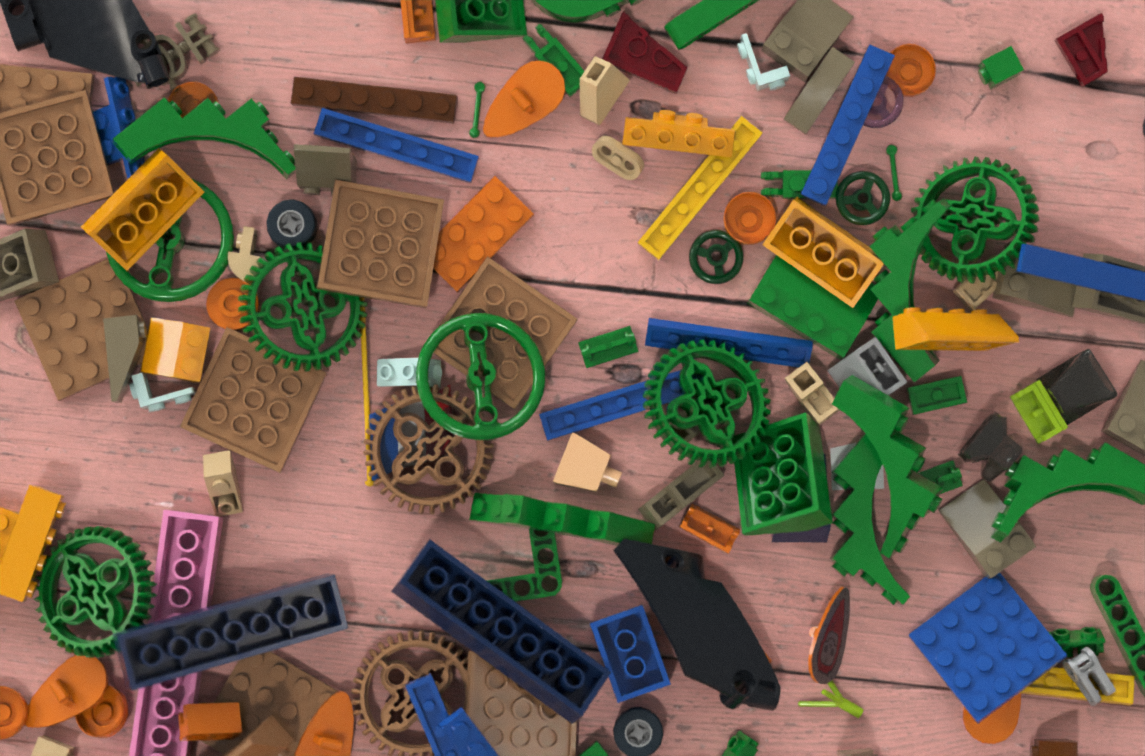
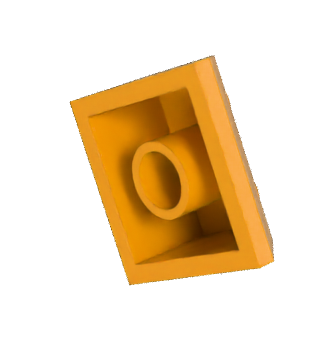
(175, 350)

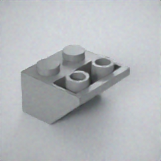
(870, 365)

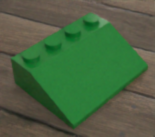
(479, 20)
(811, 309)
(784, 479)

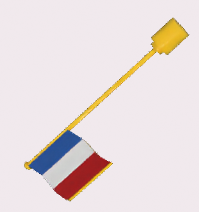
(389, 445)

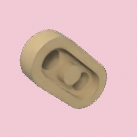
(618, 158)

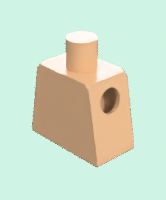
(585, 466)

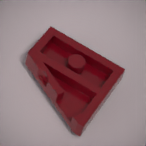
(1085, 50)

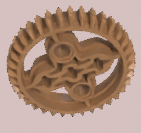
(391, 483)
(386, 714)

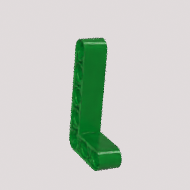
(703, 19)
(541, 571)
(1120, 627)

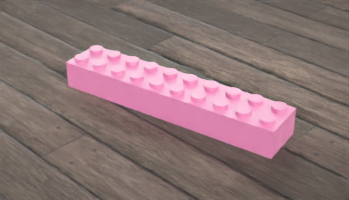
(184, 584)

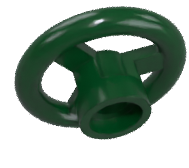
(876, 214)
(719, 277)

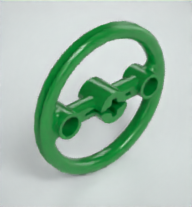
(165, 258)
(480, 322)

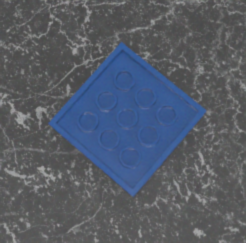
(987, 646)

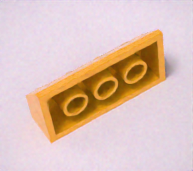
(142, 209)
(824, 252)
(951, 330)
(28, 542)

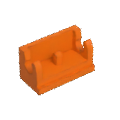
(417, 21)
(709, 528)
(210, 722)

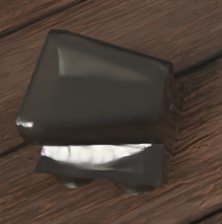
(1078, 386)
(992, 447)

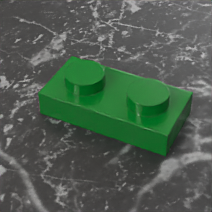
(936, 395)

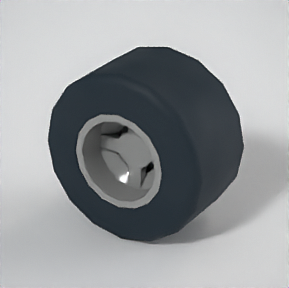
(284, 220)
(641, 740)

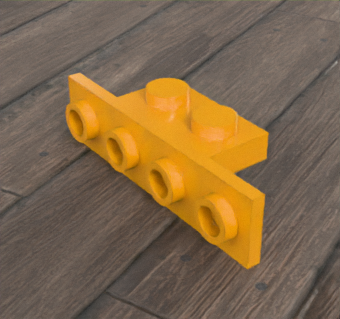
(678, 133)

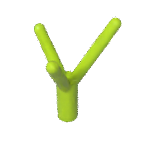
(837, 701)

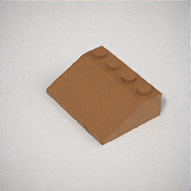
(265, 740)

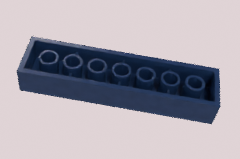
(230, 631)
(501, 632)

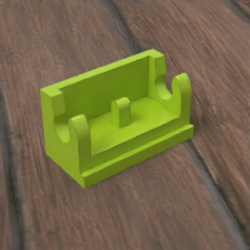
(1038, 412)

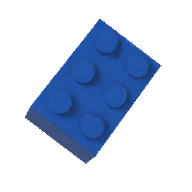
(630, 653)

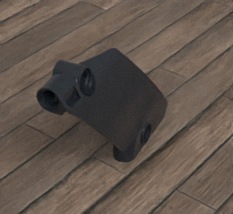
(90, 35)
(702, 624)

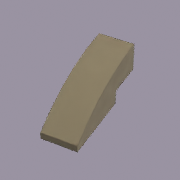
(819, 90)
(679, 494)

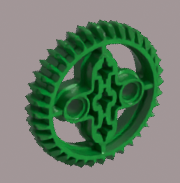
(985, 225)
(301, 320)
(706, 416)
(93, 590)

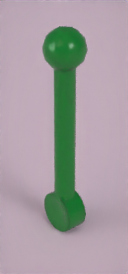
(479, 89)
(891, 150)

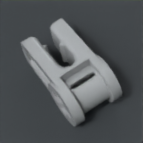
(1080, 675)

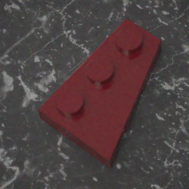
(641, 56)

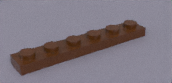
(373, 100)

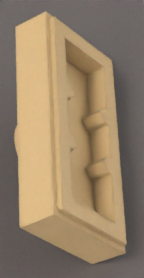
(974, 294)

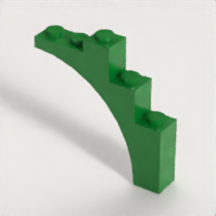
(206, 122)
(896, 289)
(902, 458)
(1102, 471)
(559, 519)
(859, 551)

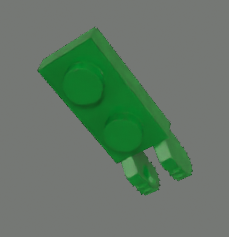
(558, 57)
(792, 184)

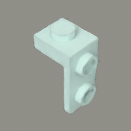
(773, 79)
(403, 372)
(141, 390)

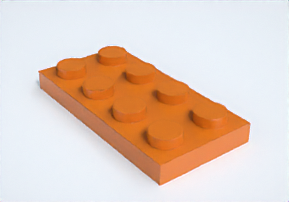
(478, 232)

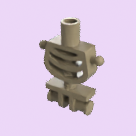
(184, 47)

